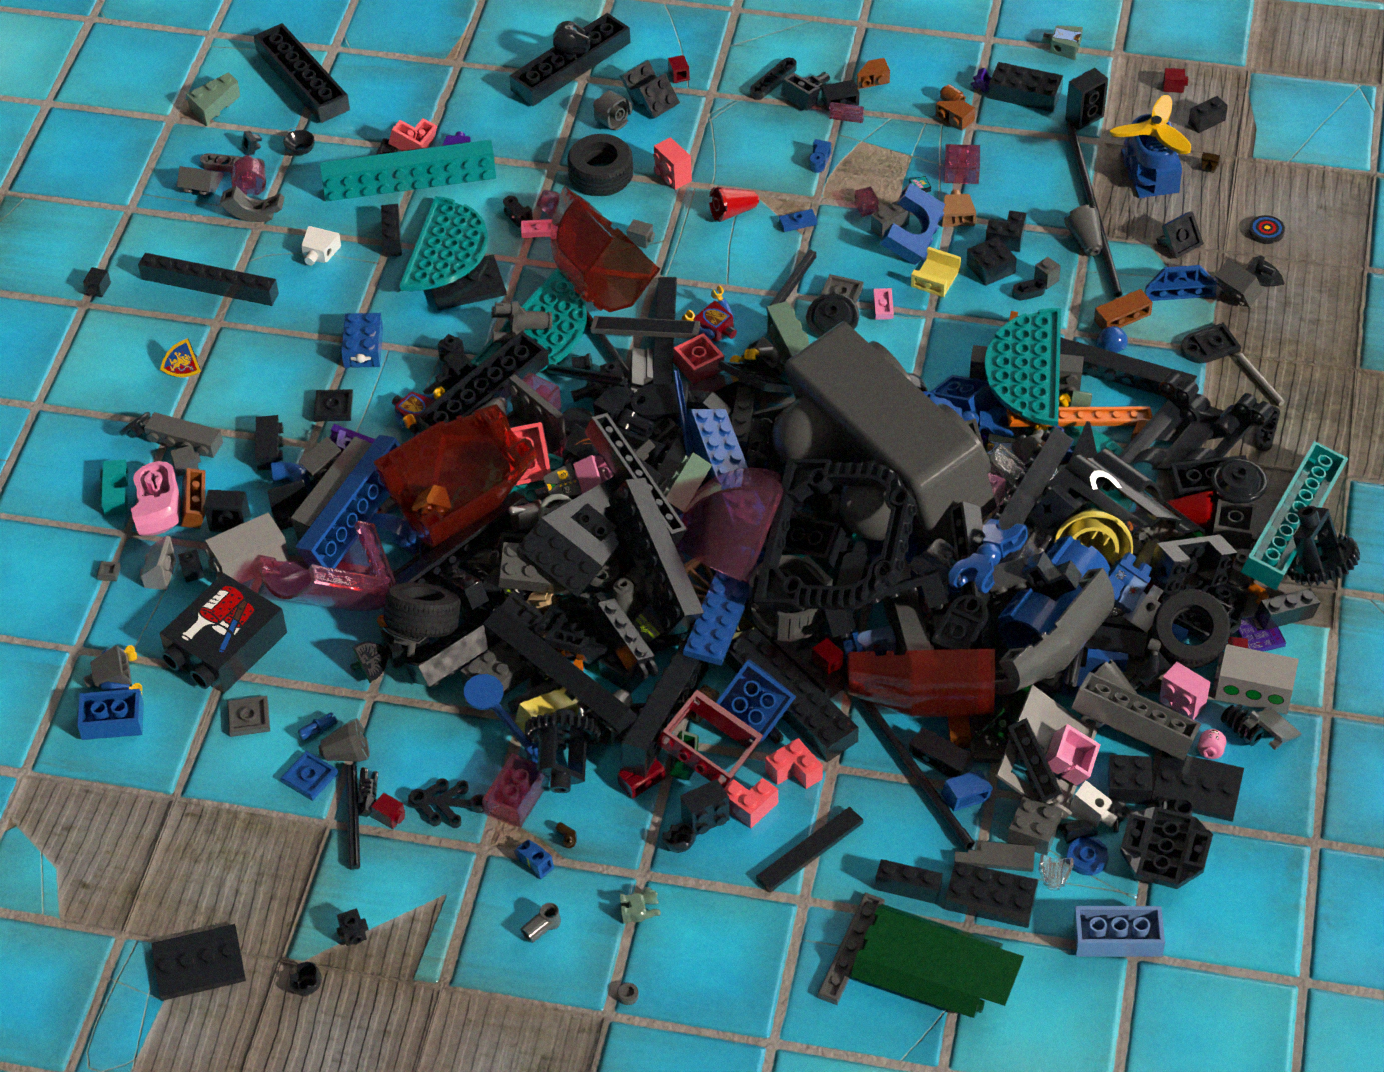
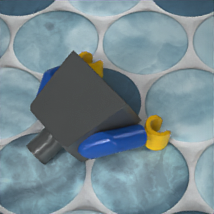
(112, 670)

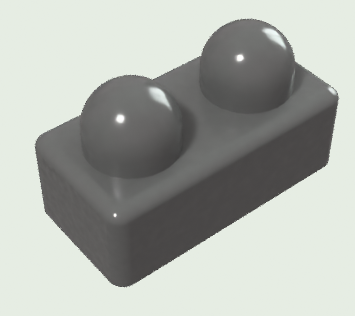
(864, 408)

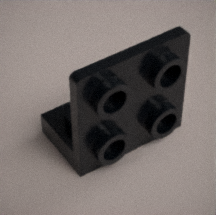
(285, 502)

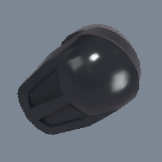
(570, 40)

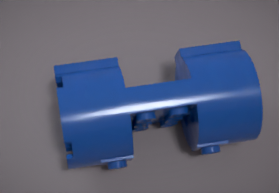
(1035, 613)

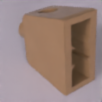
(958, 210)

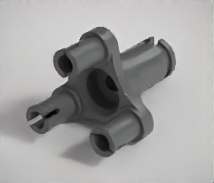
(519, 320)

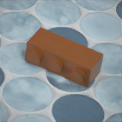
(1123, 310)
(193, 498)

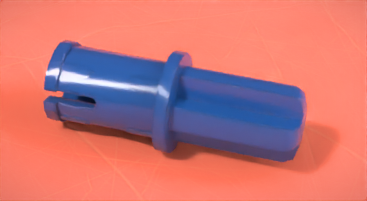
(317, 726)

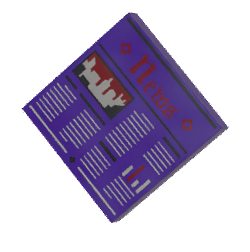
(1258, 637)

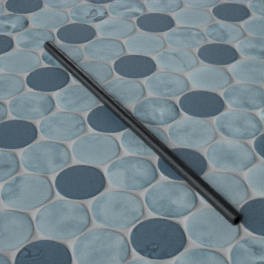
(1106, 253)

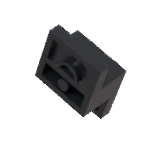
(649, 89)

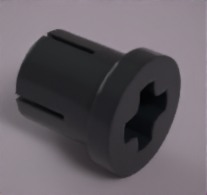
(583, 362)

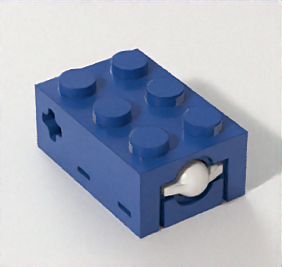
(362, 340)

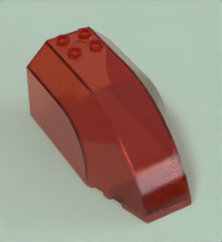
(596, 257)

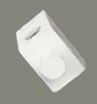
(319, 245)
(1142, 615)
(1092, 806)

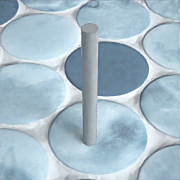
(1260, 379)

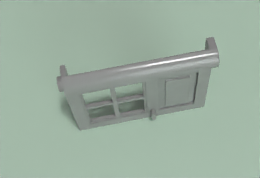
(1045, 719)

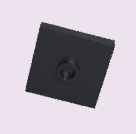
(333, 405)

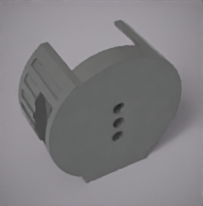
(790, 624)

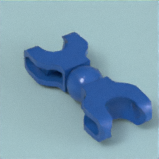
(988, 422)
(981, 564)

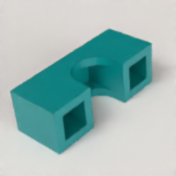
(114, 499)

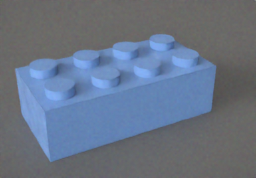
(1119, 931)

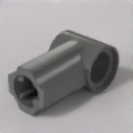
(541, 923)

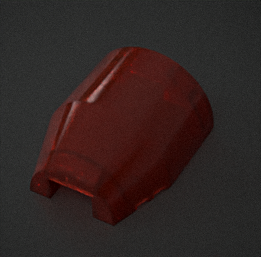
(470, 457)
(926, 681)

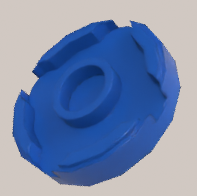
(1089, 855)

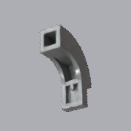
(250, 209)

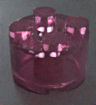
(249, 175)

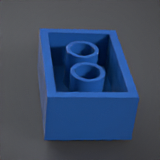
(110, 714)

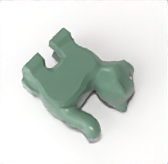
(634, 907)

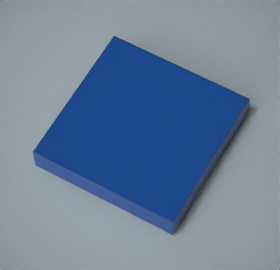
(309, 775)

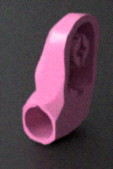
(157, 499)

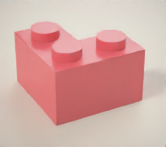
(409, 138)
(795, 761)
(751, 804)

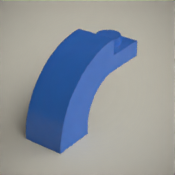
(396, 530)

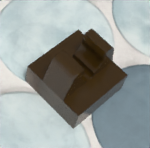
(1210, 159)

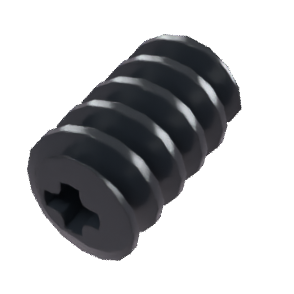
(1235, 720)

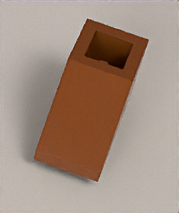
(873, 73)
(956, 113)
(431, 499)

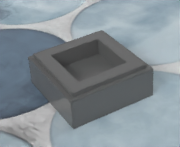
(108, 571)

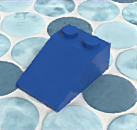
(966, 393)

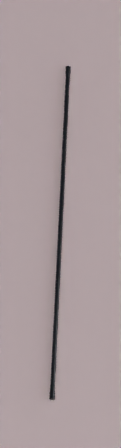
(960, 832)

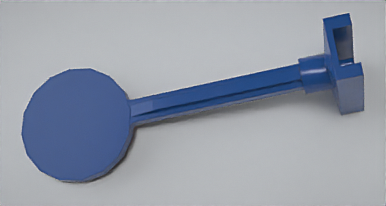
(486, 693)

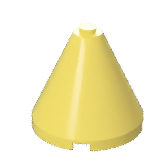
(1099, 530)

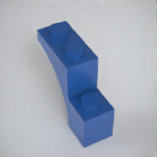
(1095, 660)

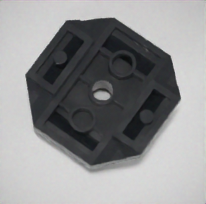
(1157, 829)

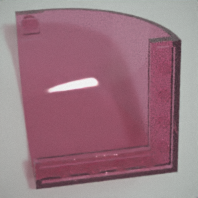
(731, 520)
(354, 585)

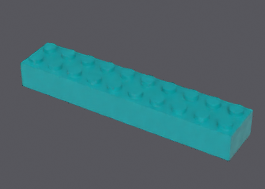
(408, 170)
(1308, 487)

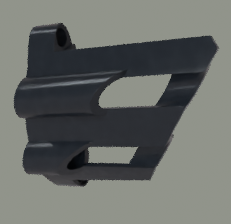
(1189, 422)
(1111, 472)

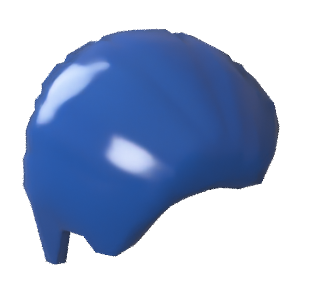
(1112, 339)

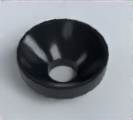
(298, 139)

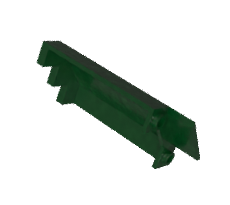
(935, 962)

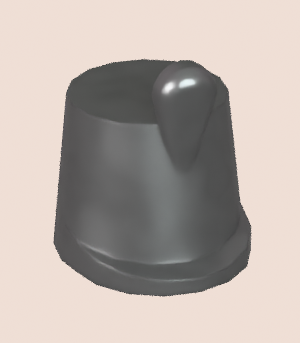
(525, 516)

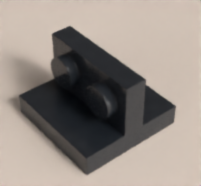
(1181, 235)

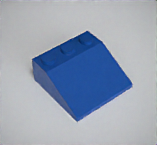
(756, 698)

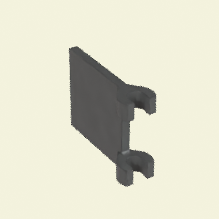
(1275, 725)

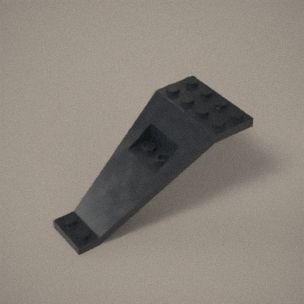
(573, 549)

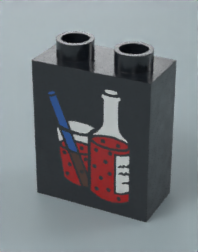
(222, 634)

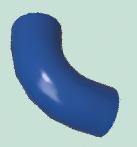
(290, 472)

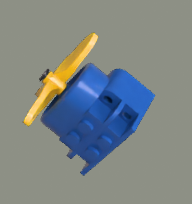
(1153, 150)

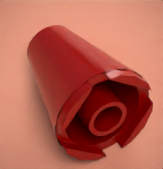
(731, 202)
(1197, 508)

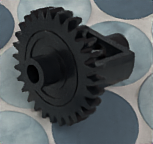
(1324, 557)
(563, 729)

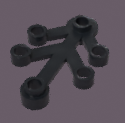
(444, 801)

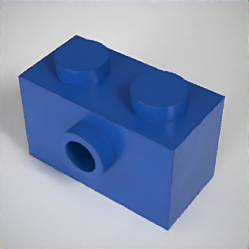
(966, 790)

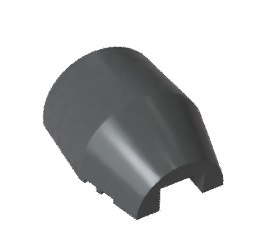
(1055, 650)

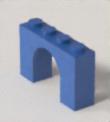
(928, 211)

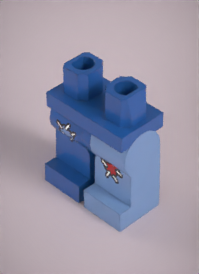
(1128, 581)
(876, 640)

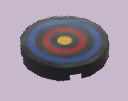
(1266, 229)

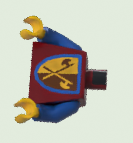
(715, 319)
(412, 405)

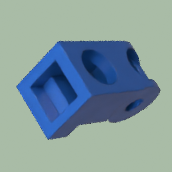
(820, 155)
(535, 858)

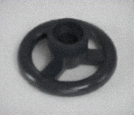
(136, 426)

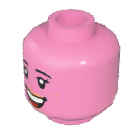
(1212, 744)

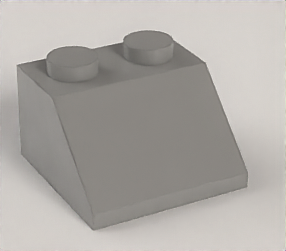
(159, 565)

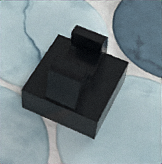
(250, 142)

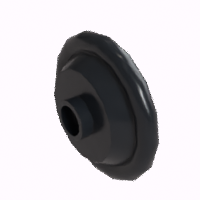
(829, 311)
(1238, 481)

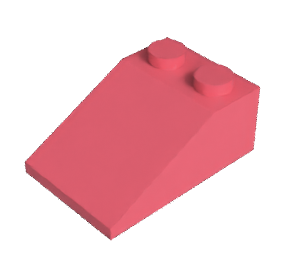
(541, 466)

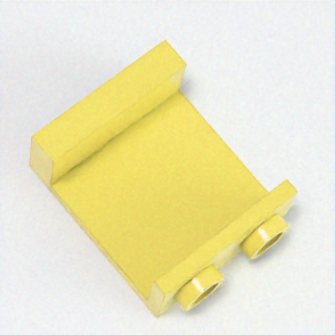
(936, 272)

